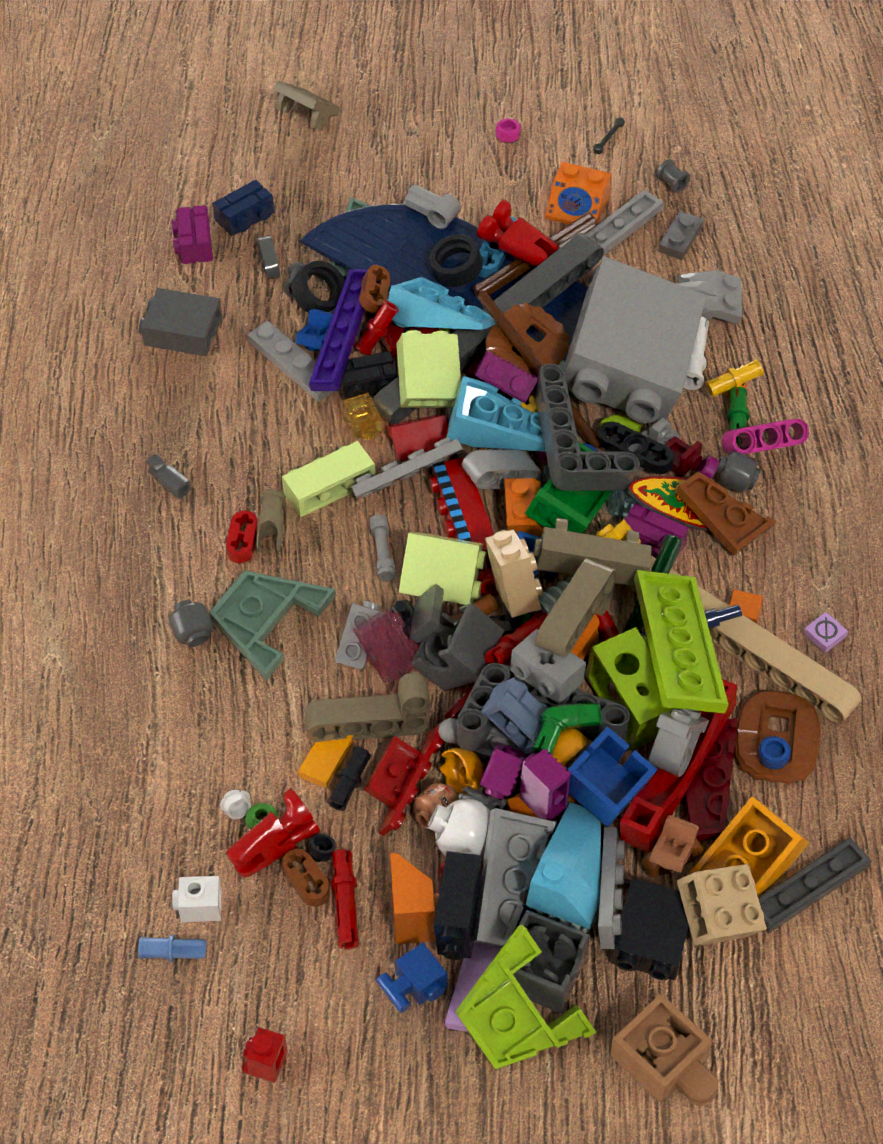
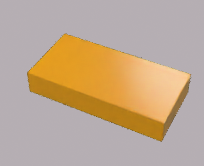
(324, 760)

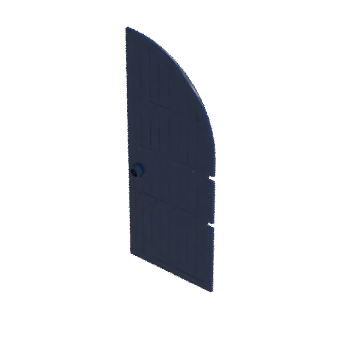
(402, 244)

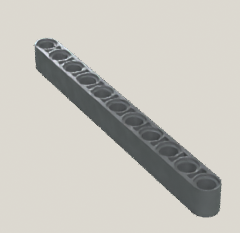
(535, 288)

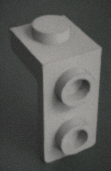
(350, 649)

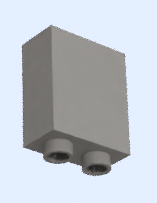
(633, 341)

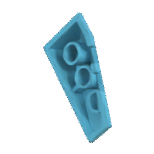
(429, 305)
(491, 420)
(570, 869)

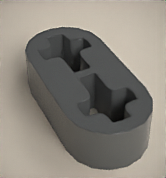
(268, 257)

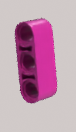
(777, 436)

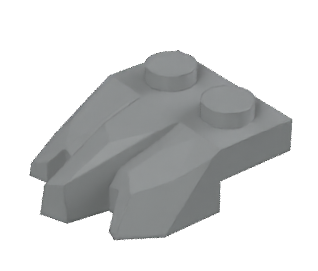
(722, 293)

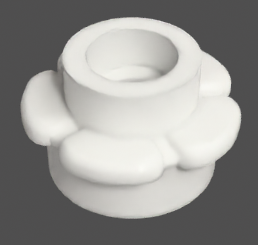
(236, 804)

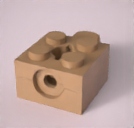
(679, 1052)

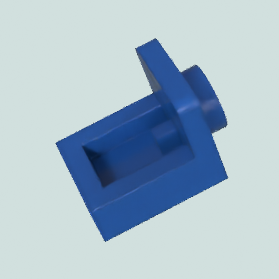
(314, 332)

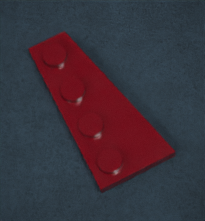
(710, 788)

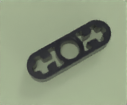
(629, 437)

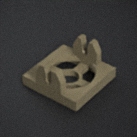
(321, 106)

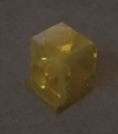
(364, 422)

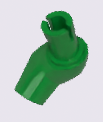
(565, 717)

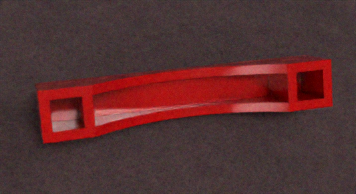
(660, 797)

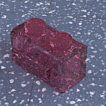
(387, 644)

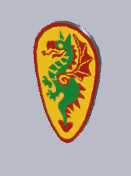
(660, 497)

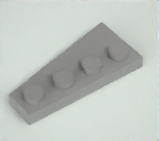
(367, 484)
(510, 860)

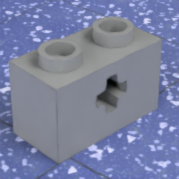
(546, 671)

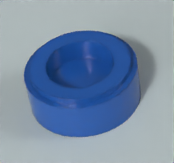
(774, 752)

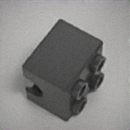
(457, 648)
(554, 972)

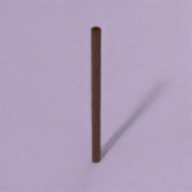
(532, 360)

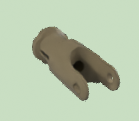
(271, 517)

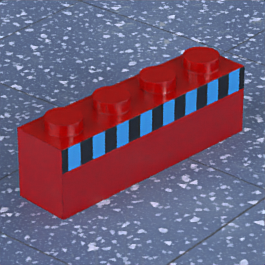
(460, 503)

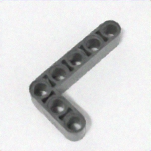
(568, 465)
(475, 727)

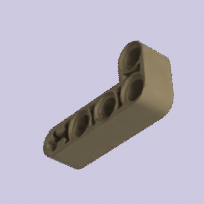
(584, 596)
(372, 715)

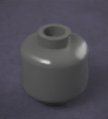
(738, 471)
(191, 623)

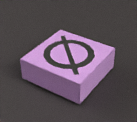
(825, 632)

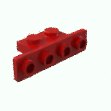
(398, 774)

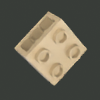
(513, 572)
(721, 904)

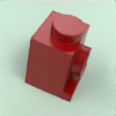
(265, 1054)

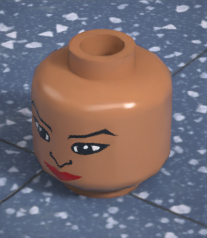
(428, 800)

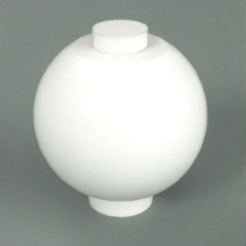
(461, 827)

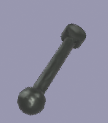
(598, 148)

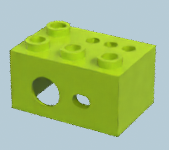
(630, 667)

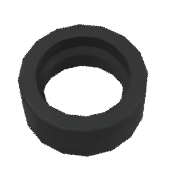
(452, 245)
(326, 272)

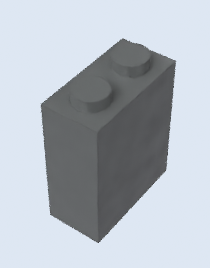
(181, 321)

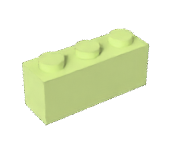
(326, 478)

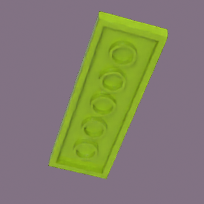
(680, 642)

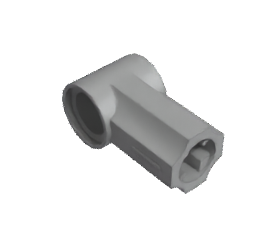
(437, 209)

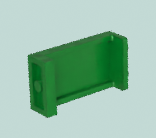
(576, 506)

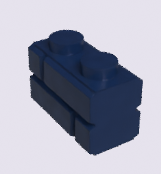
(243, 208)

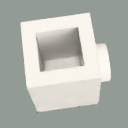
(198, 899)

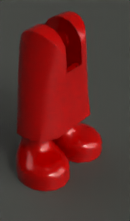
(516, 237)
(273, 837)

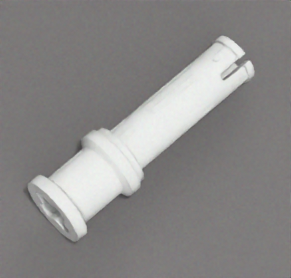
(694, 378)

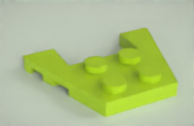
(503, 1015)

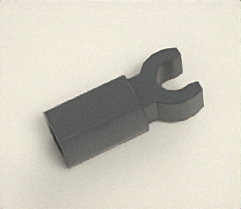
(168, 477)

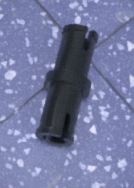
(349, 778)

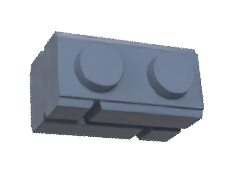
(515, 713)

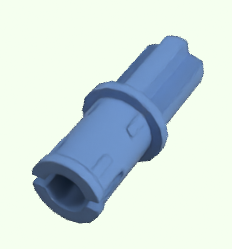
(171, 948)

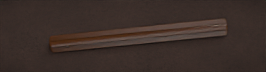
(519, 266)

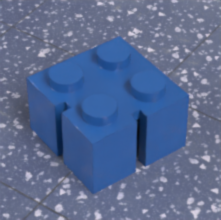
(602, 782)

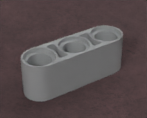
(492, 467)

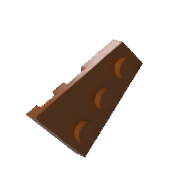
(724, 516)

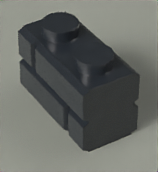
(367, 375)

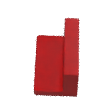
(417, 434)

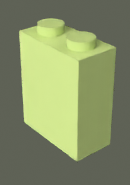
(428, 369)
(443, 562)

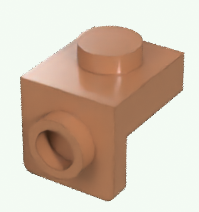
(674, 844)

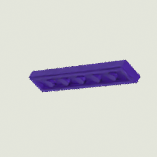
(340, 335)

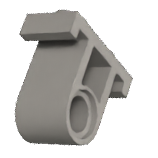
(676, 740)

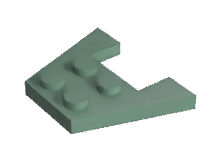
(256, 606)

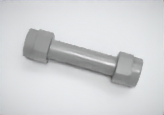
(385, 565)

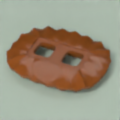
(549, 350)
(802, 735)

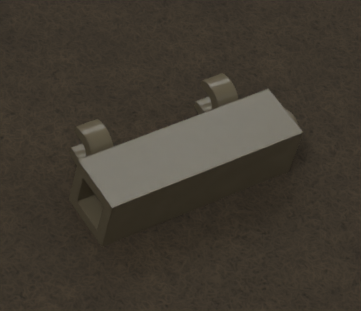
(566, 550)

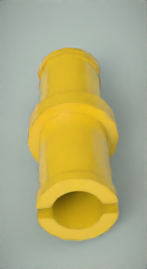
(734, 378)

